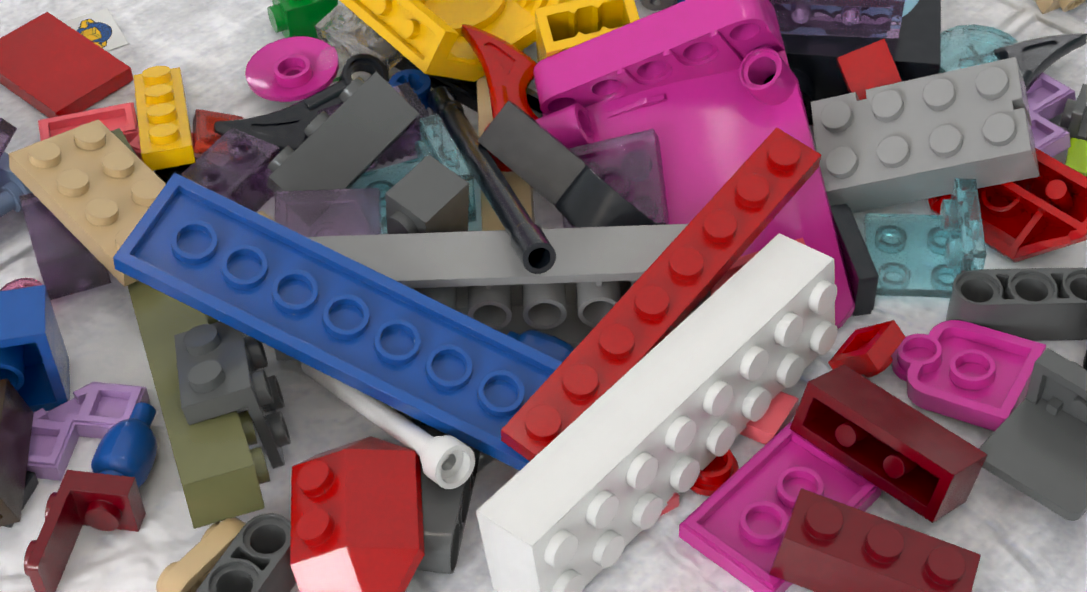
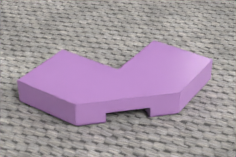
(1045, 101)
(86, 415)

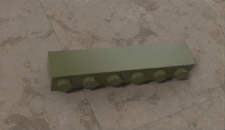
(213, 455)

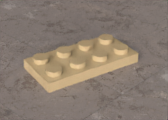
(90, 186)

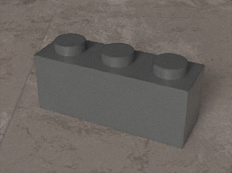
(347, 141)

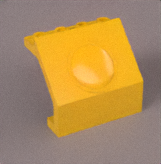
(431, 29)

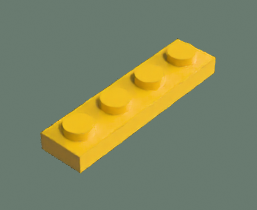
(163, 118)

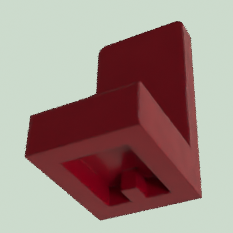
(82, 499)

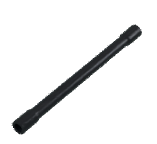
(526, 237)

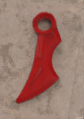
(506, 72)

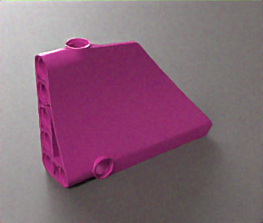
(701, 88)

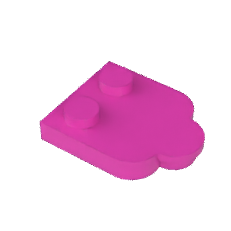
(967, 371)

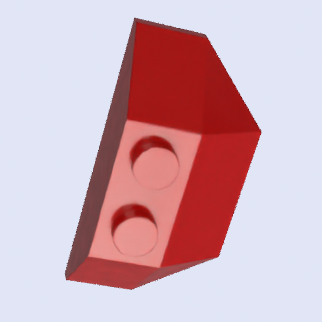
(1033, 213)
(357, 518)

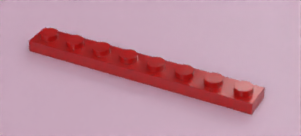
(666, 290)

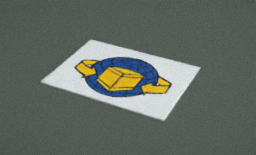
(100, 29)

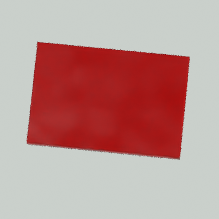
(58, 67)

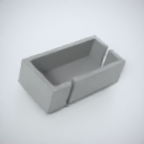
(925, 133)

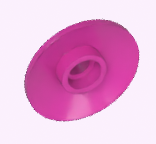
(288, 69)

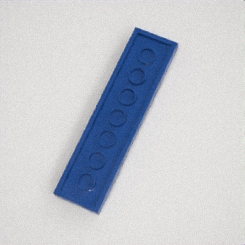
(335, 315)

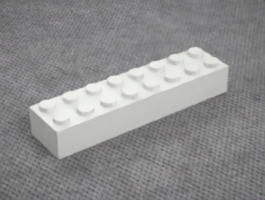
(661, 424)

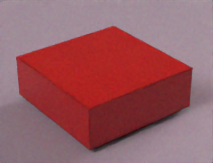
(868, 68)

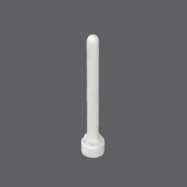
(442, 457)

